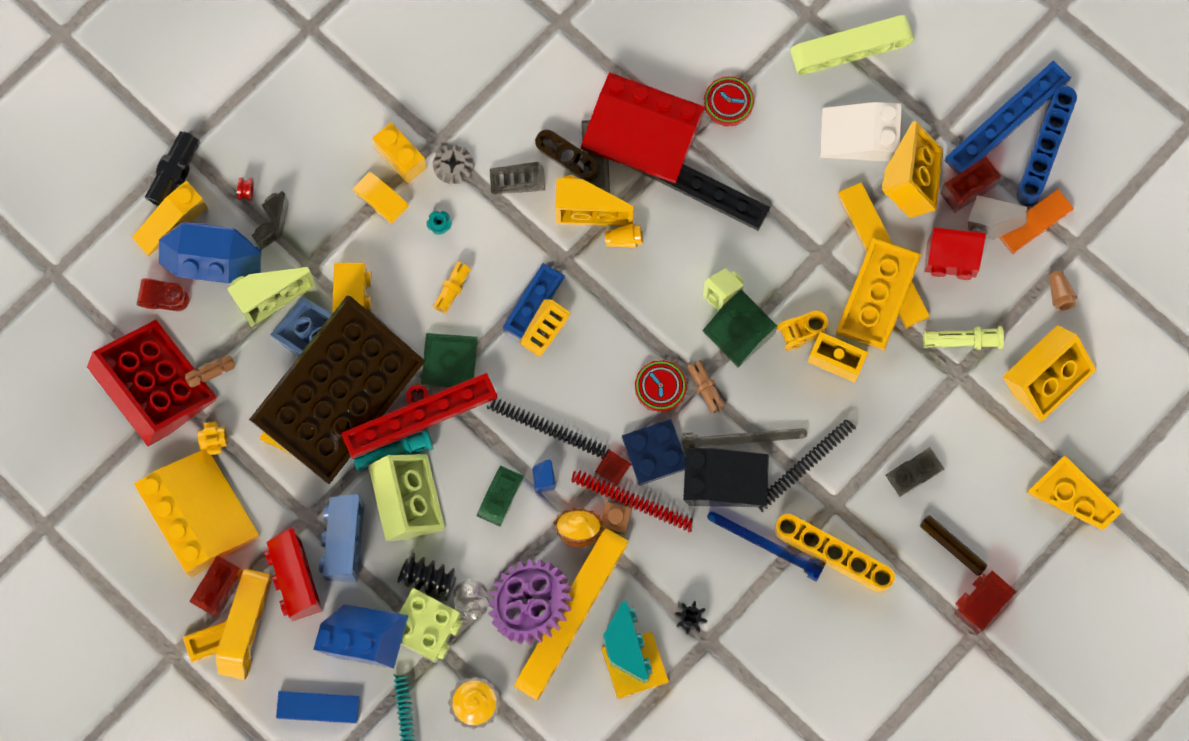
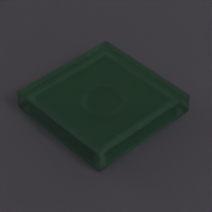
(448, 359)

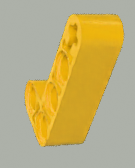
(234, 653)

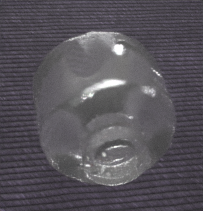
(471, 599)

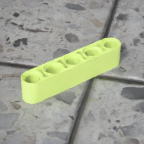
(852, 45)

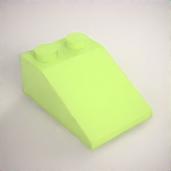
(267, 292)

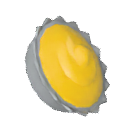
(474, 702)

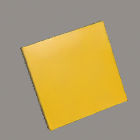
(626, 685)

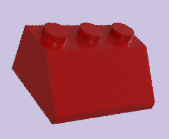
(292, 575)

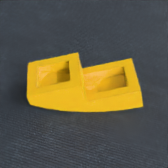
(381, 197)

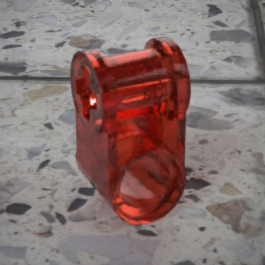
(158, 295)

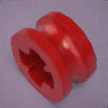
(245, 189)
(416, 388)

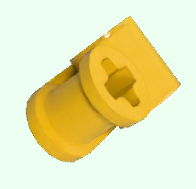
(801, 330)

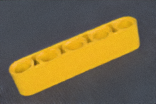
(848, 553)

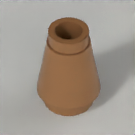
(1062, 292)

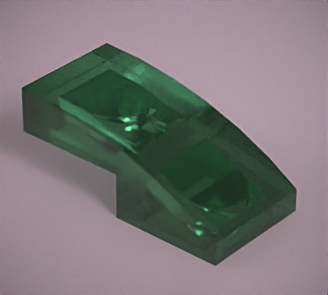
(500, 496)

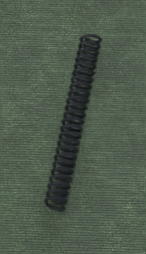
(549, 429)
(806, 459)

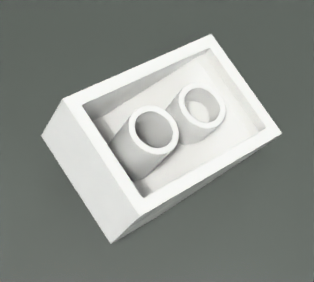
(861, 131)

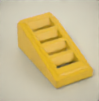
(537, 322)

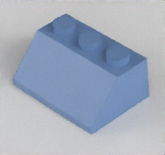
(342, 538)

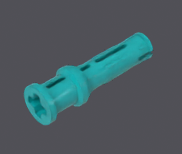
(404, 446)

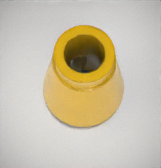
(625, 236)

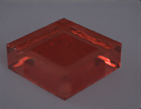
(613, 468)

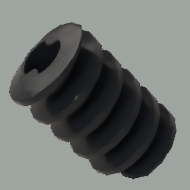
(428, 576)

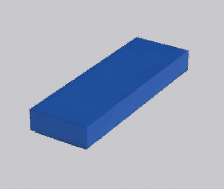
(541, 288)
(317, 707)

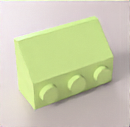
(406, 496)

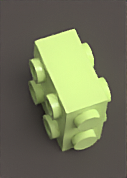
(429, 625)

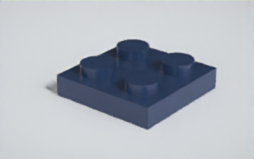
(654, 452)

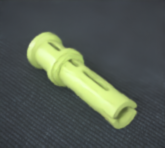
(977, 338)

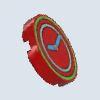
(728, 101)
(660, 386)

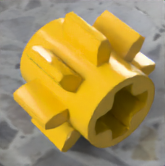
(212, 438)

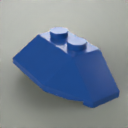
(208, 253)

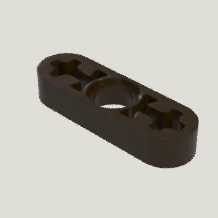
(578, 155)

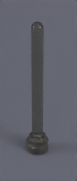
(694, 441)

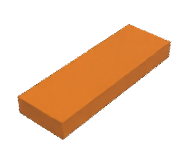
(1040, 219)

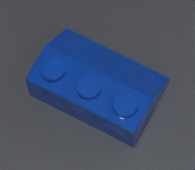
(362, 635)

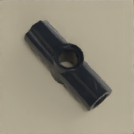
(173, 168)

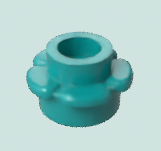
(442, 228)

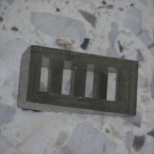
(518, 187)

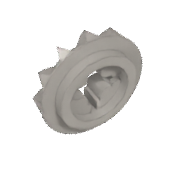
(460, 172)

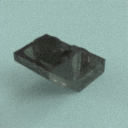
(276, 210)

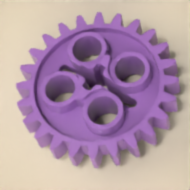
(530, 601)

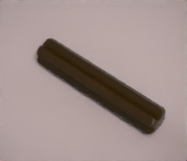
(953, 545)

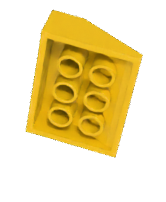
(196, 511)

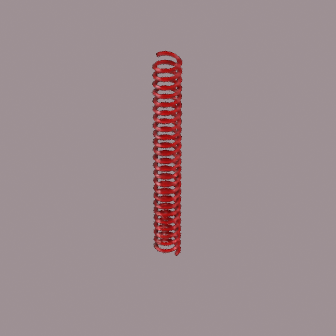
(635, 502)

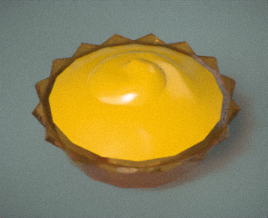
(578, 527)

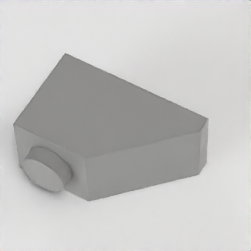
(995, 217)

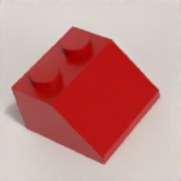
(954, 253)

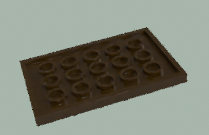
(336, 383)

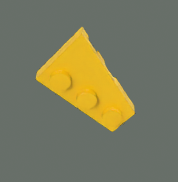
(1075, 494)

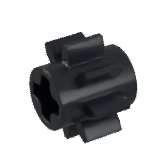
(689, 625)

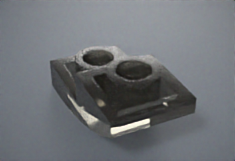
(915, 472)

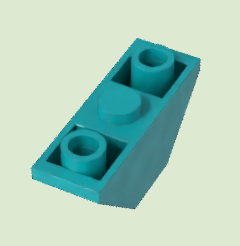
(625, 645)

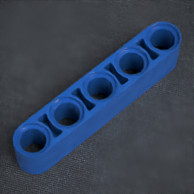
(1051, 135)

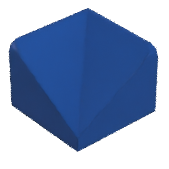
(543, 477)

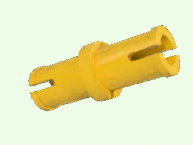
(451, 287)

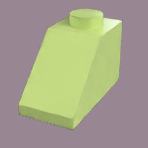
(722, 287)

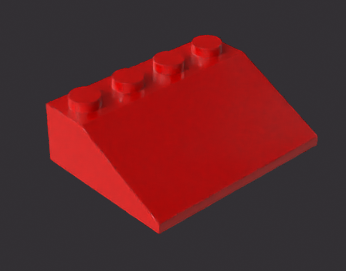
(642, 127)
(148, 382)

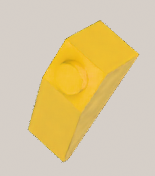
(180, 206)

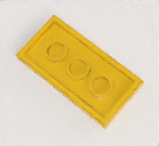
(878, 293)

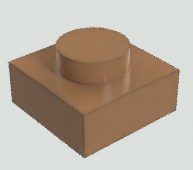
(616, 517)

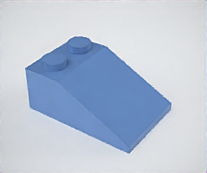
(300, 325)

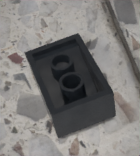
(725, 478)

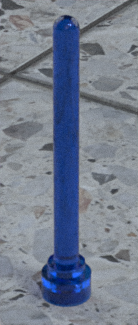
(811, 567)

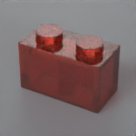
(969, 183)
(216, 587)
(984, 602)

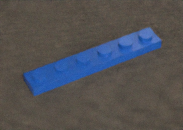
(1008, 118)

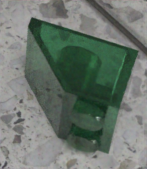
(740, 328)

